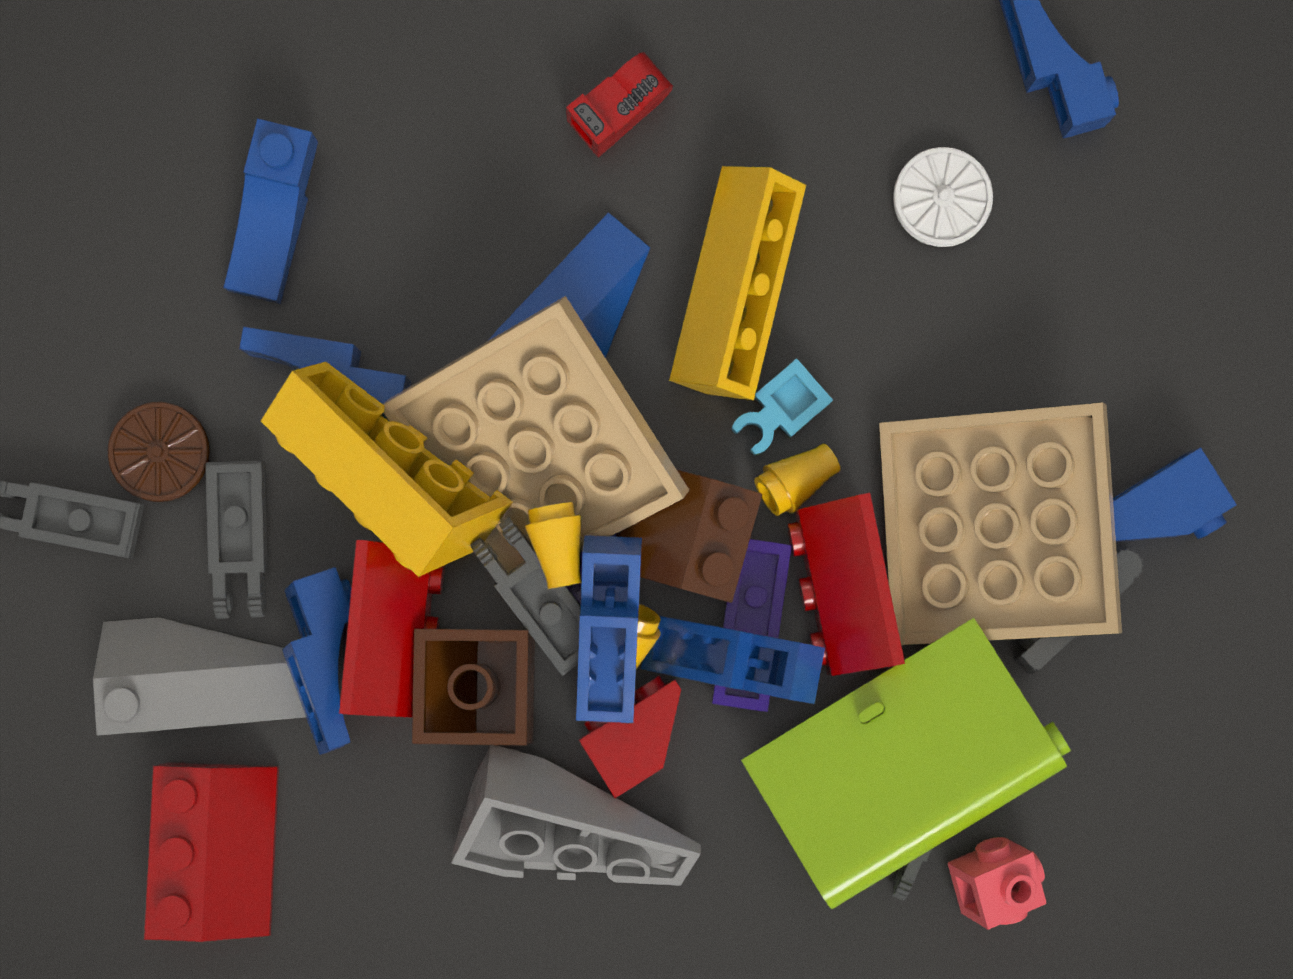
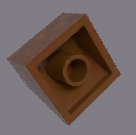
(700, 538)
(473, 687)

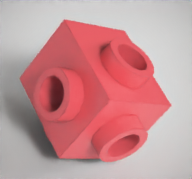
(998, 882)

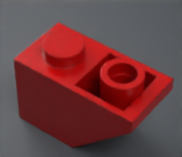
(634, 750)

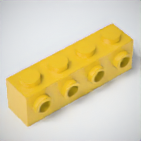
(738, 282)

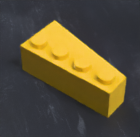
(381, 469)

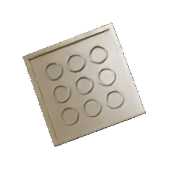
(544, 428)
(1001, 524)

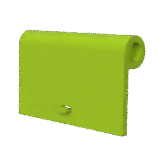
(892, 788)

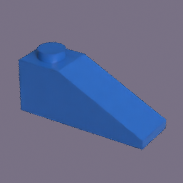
(1173, 501)

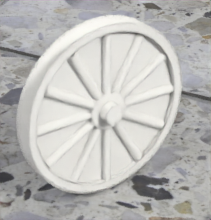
(943, 197)

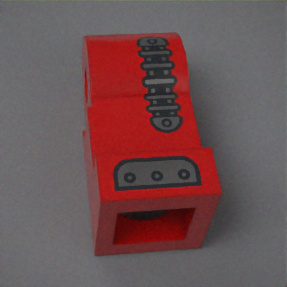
(618, 103)

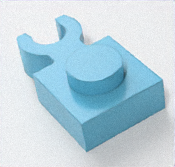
(787, 402)

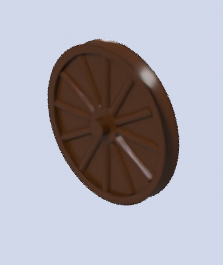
(158, 451)

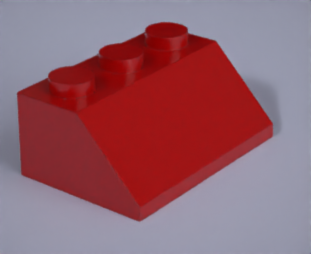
(846, 585)
(379, 649)
(211, 851)

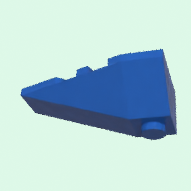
(594, 278)

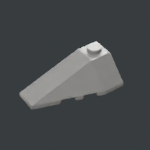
(186, 676)
(545, 818)

